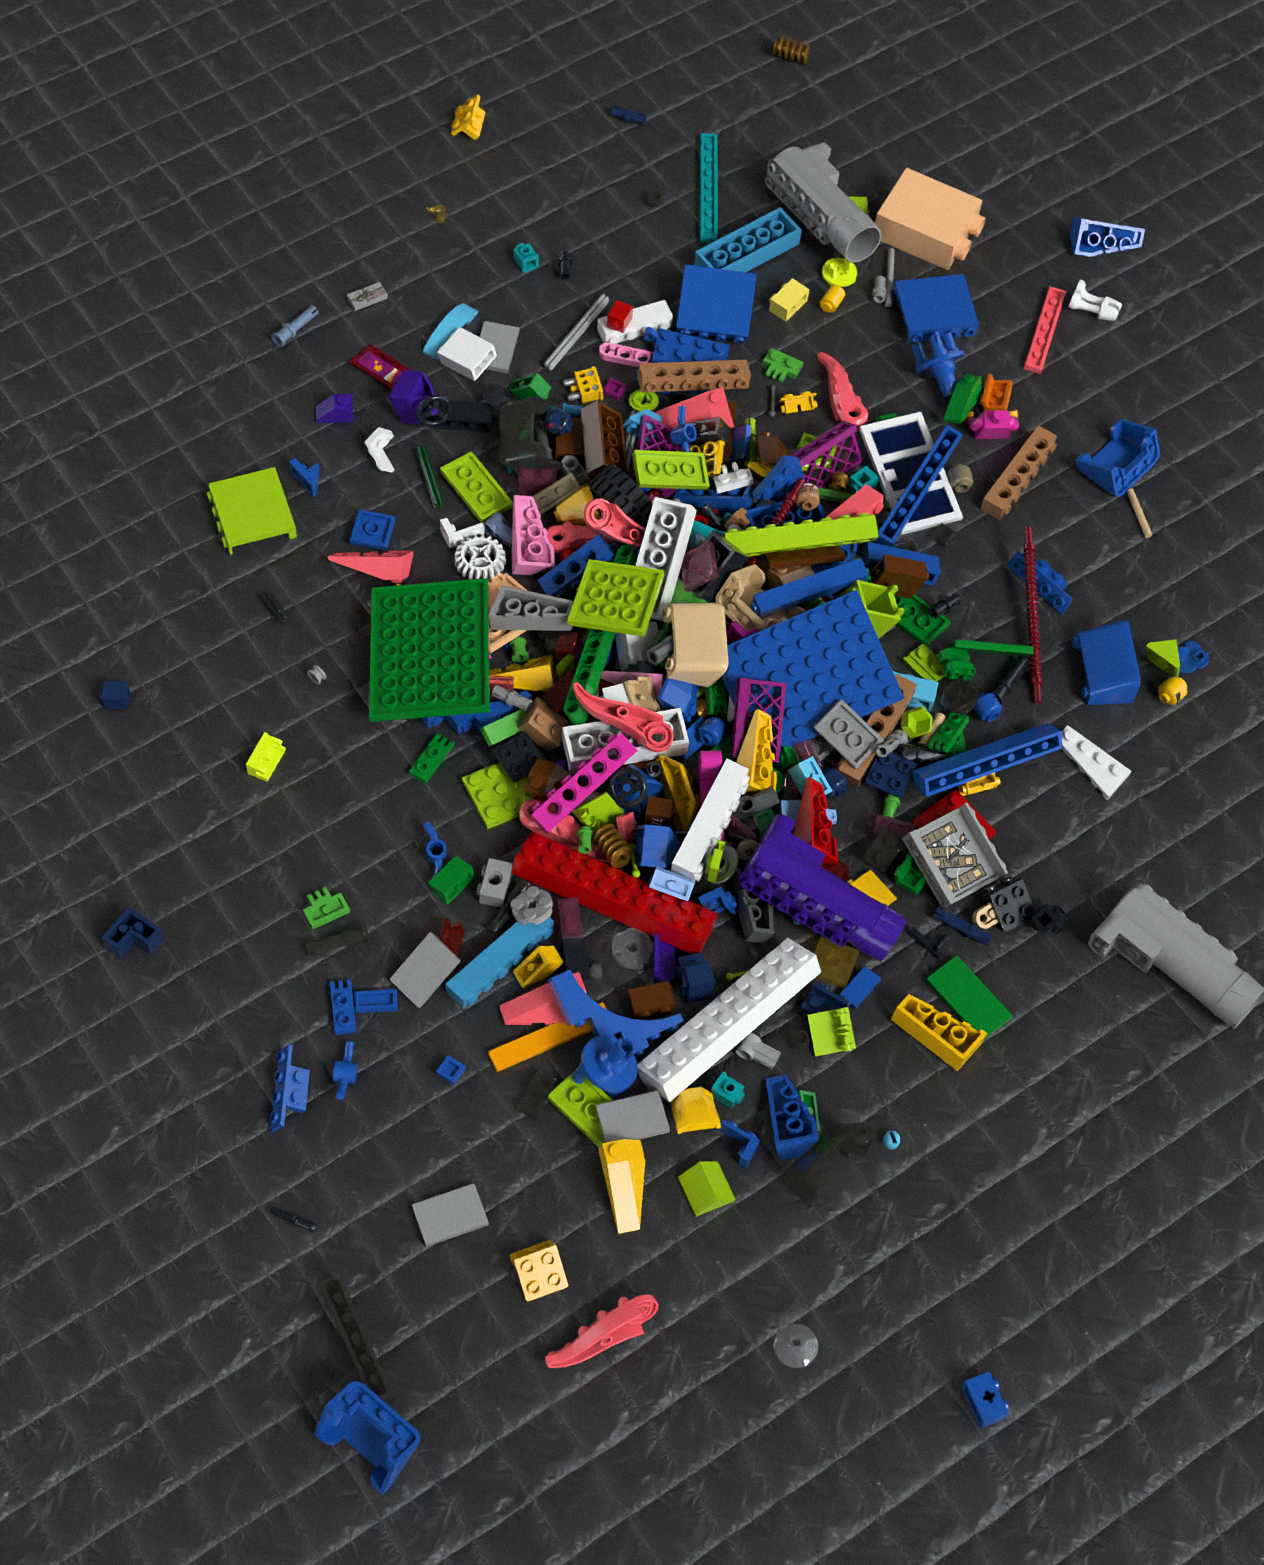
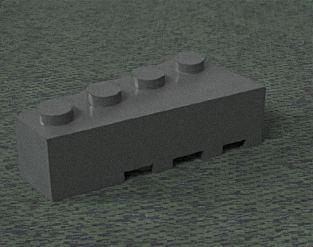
(754, 913)

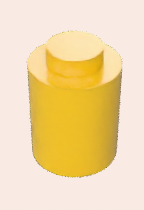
(832, 298)

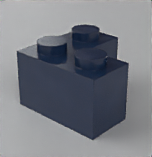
(129, 930)
(695, 977)

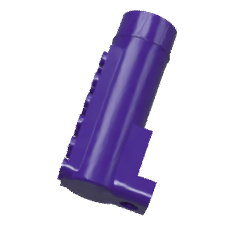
(791, 879)

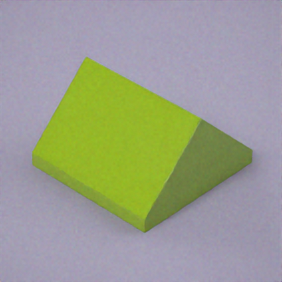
(1164, 655)
(706, 1187)

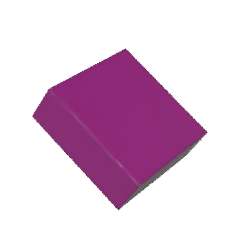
(614, 389)

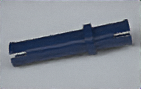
(963, 926)

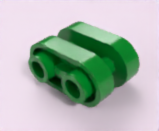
(956, 664)

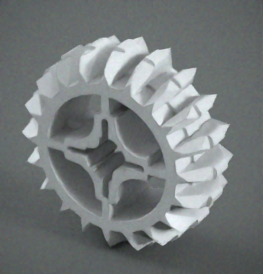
(479, 552)

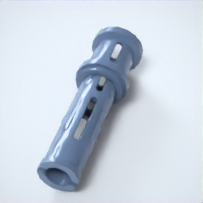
(289, 329)

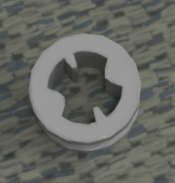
(316, 674)

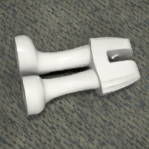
(1105, 307)

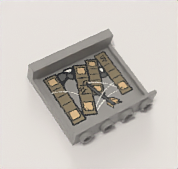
(955, 855)

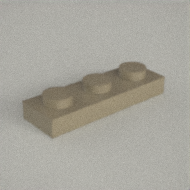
(556, 492)

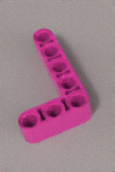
(708, 769)

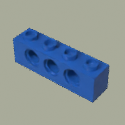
(567, 569)

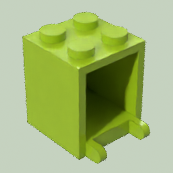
(879, 604)

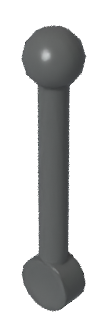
(772, 413)

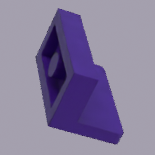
(663, 961)

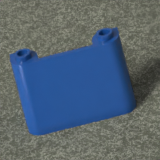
(1124, 459)
(1108, 664)
(371, 1429)

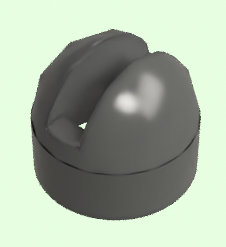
(595, 970)

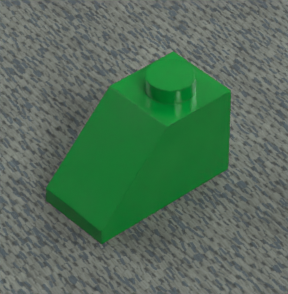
(530, 386)

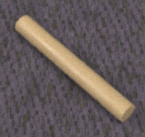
(1139, 513)

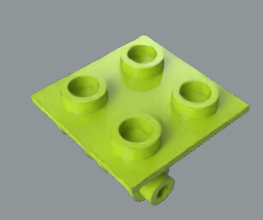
(598, 812)
(831, 1031)

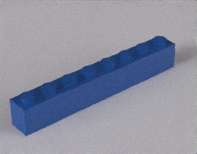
(918, 487)
(987, 759)

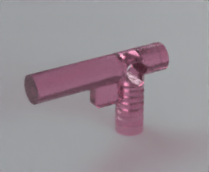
(738, 825)

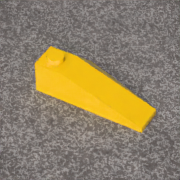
(533, 675)
(757, 754)
(624, 1176)

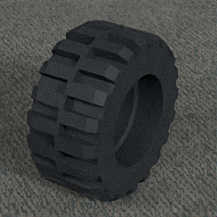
(618, 488)

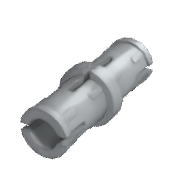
(511, 698)

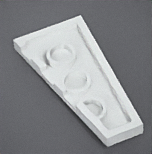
(1099, 766)

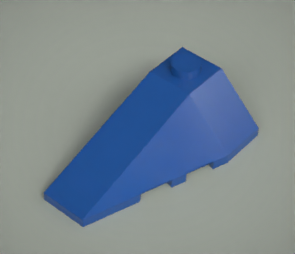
(1097, 237)
(724, 502)
(681, 695)
(792, 1123)

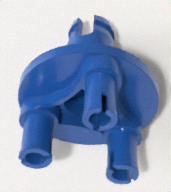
(941, 363)
(608, 1064)

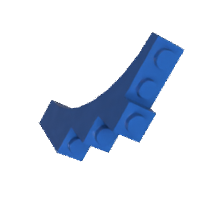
(465, 722)
(578, 1006)

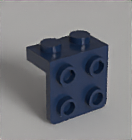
(891, 774)

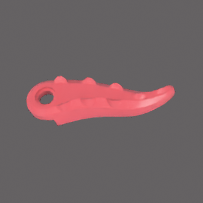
(841, 393)
(613, 523)
(573, 536)
(629, 718)
(563, 833)
(608, 1330)

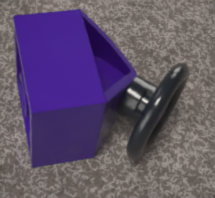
(416, 400)

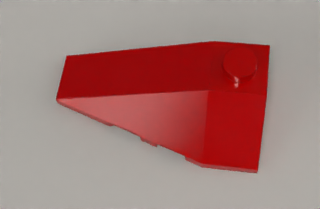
(813, 823)

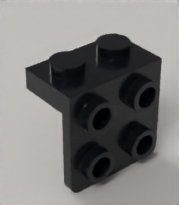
(516, 756)
(1009, 902)

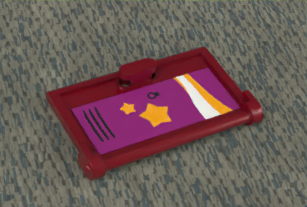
(378, 366)

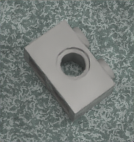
(495, 871)

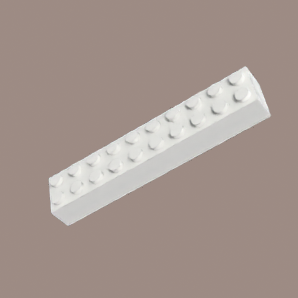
(728, 1019)

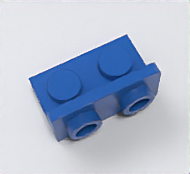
(718, 900)

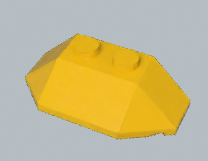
(680, 789)

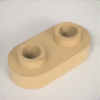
(989, 916)

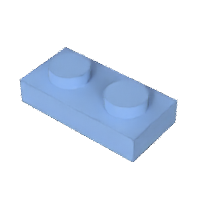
(672, 883)

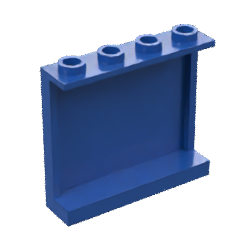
(716, 303)
(936, 307)

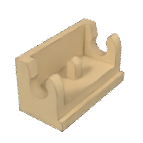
(642, 693)

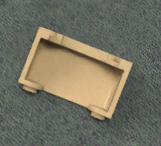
(737, 597)
(698, 641)

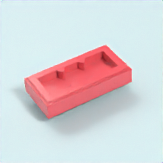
(627, 827)

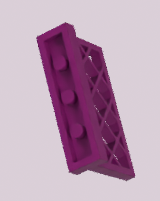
(667, 443)
(823, 445)
(741, 713)

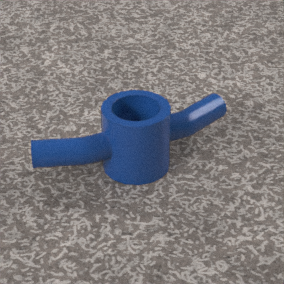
(684, 432)
(435, 843)
(345, 1071)

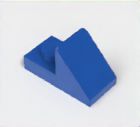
(307, 477)

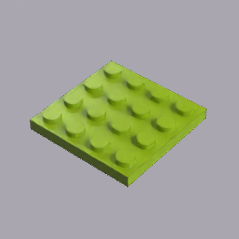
(616, 597)

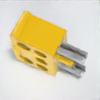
(587, 384)

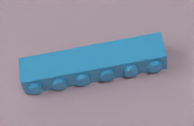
(496, 960)

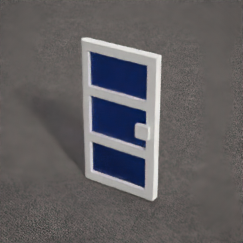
(897, 452)

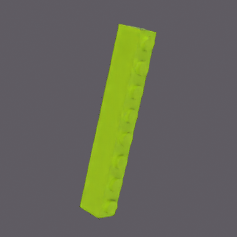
(805, 535)

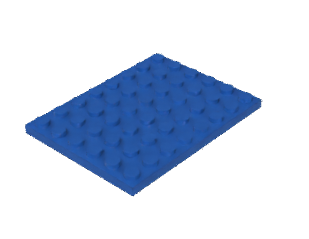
(821, 659)

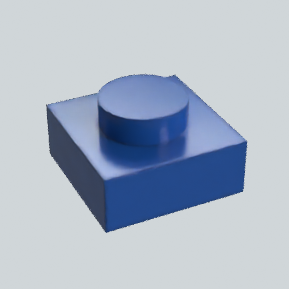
(450, 1070)

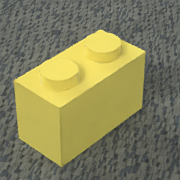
(788, 299)

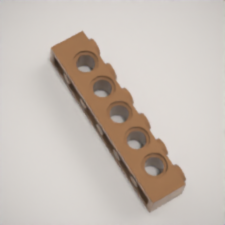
(693, 375)
(1018, 473)
(886, 726)

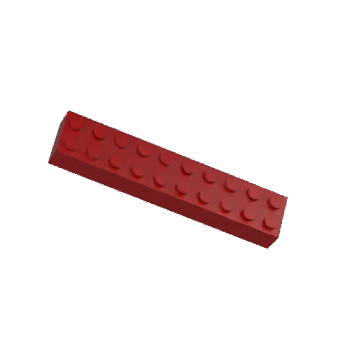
(614, 893)

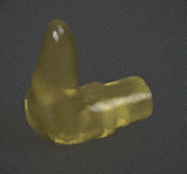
(441, 210)

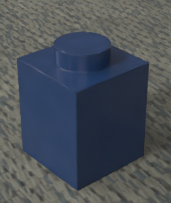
(115, 695)

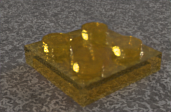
(835, 962)

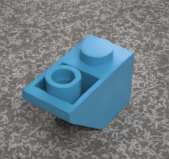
(632, 424)

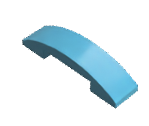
(454, 319)

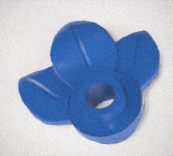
(1188, 657)

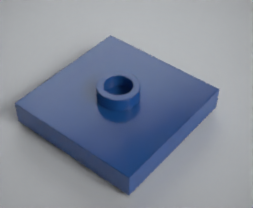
(372, 530)

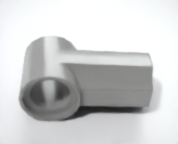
(753, 1048)

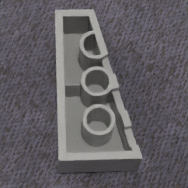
(529, 611)

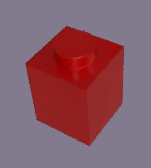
(620, 316)

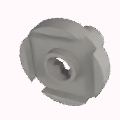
(531, 897)

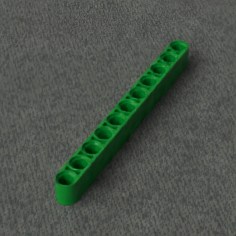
(594, 654)

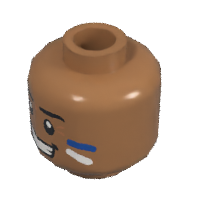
(808, 497)

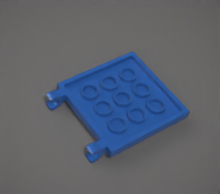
(683, 348)

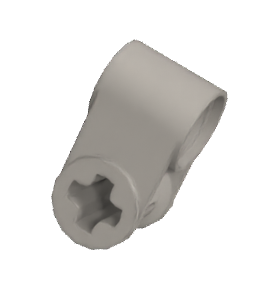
(576, 468)

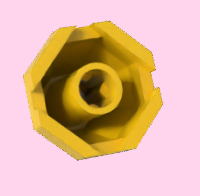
(573, 507)

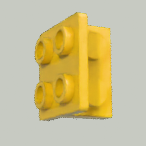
(469, 118)

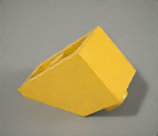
(538, 965)

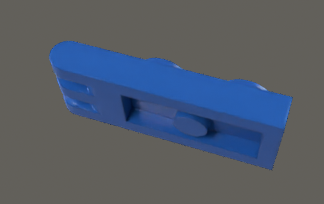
(343, 1008)

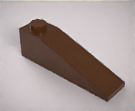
(769, 449)
(547, 776)

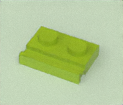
(924, 664)
(714, 861)

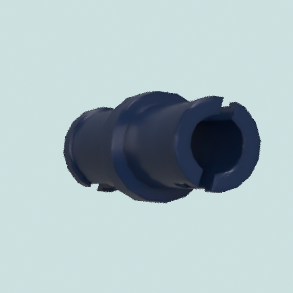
(628, 115)

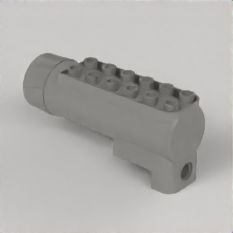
(810, 190)
(1157, 934)

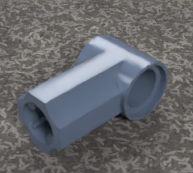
(498, 527)

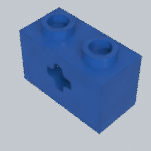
(985, 1412)

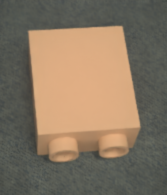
(929, 219)

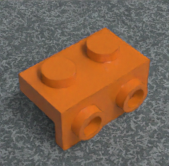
(995, 394)

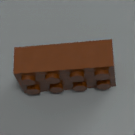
(603, 438)

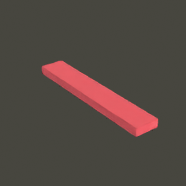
(1044, 330)

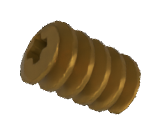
(791, 49)
(612, 845)

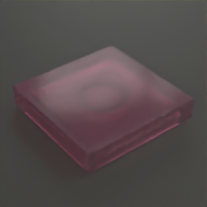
(699, 566)

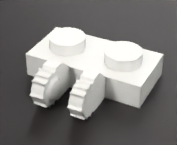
(733, 480)

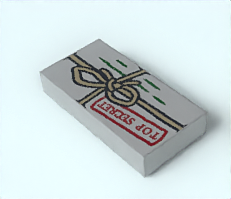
(367, 296)

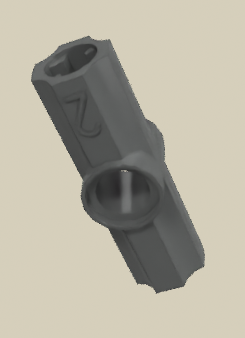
(661, 651)
(759, 801)

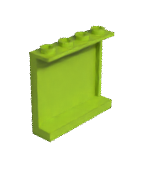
(251, 508)

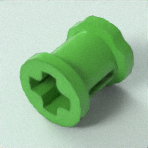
(519, 650)

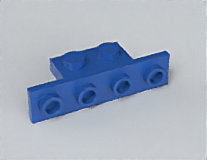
(1049, 583)
(290, 1088)

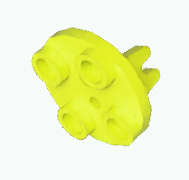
(839, 272)

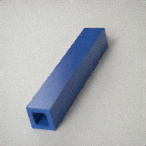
(808, 588)

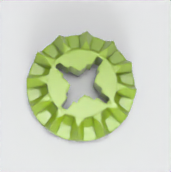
(638, 396)

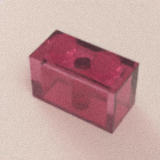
(535, 479)
(569, 918)

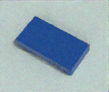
(741, 444)
(860, 987)
(376, 1001)

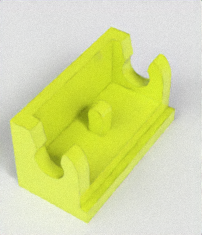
(265, 757)

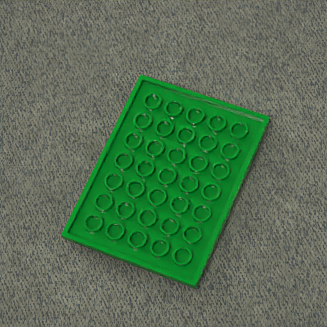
(429, 650)

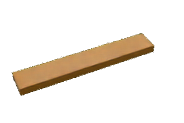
(536, 1043)

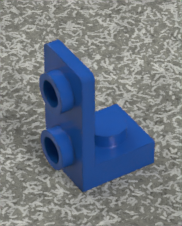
(748, 1139)

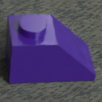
(336, 409)

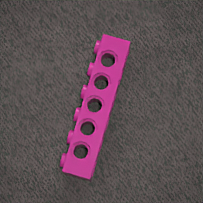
(624, 751)

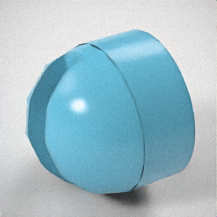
(887, 1140)

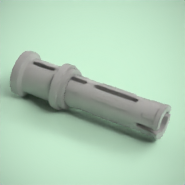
(891, 743)

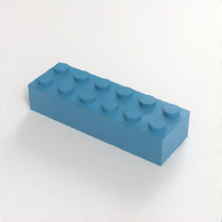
(751, 243)

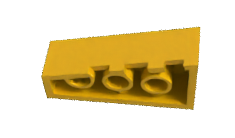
(938, 1032)

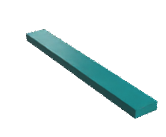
(708, 188)

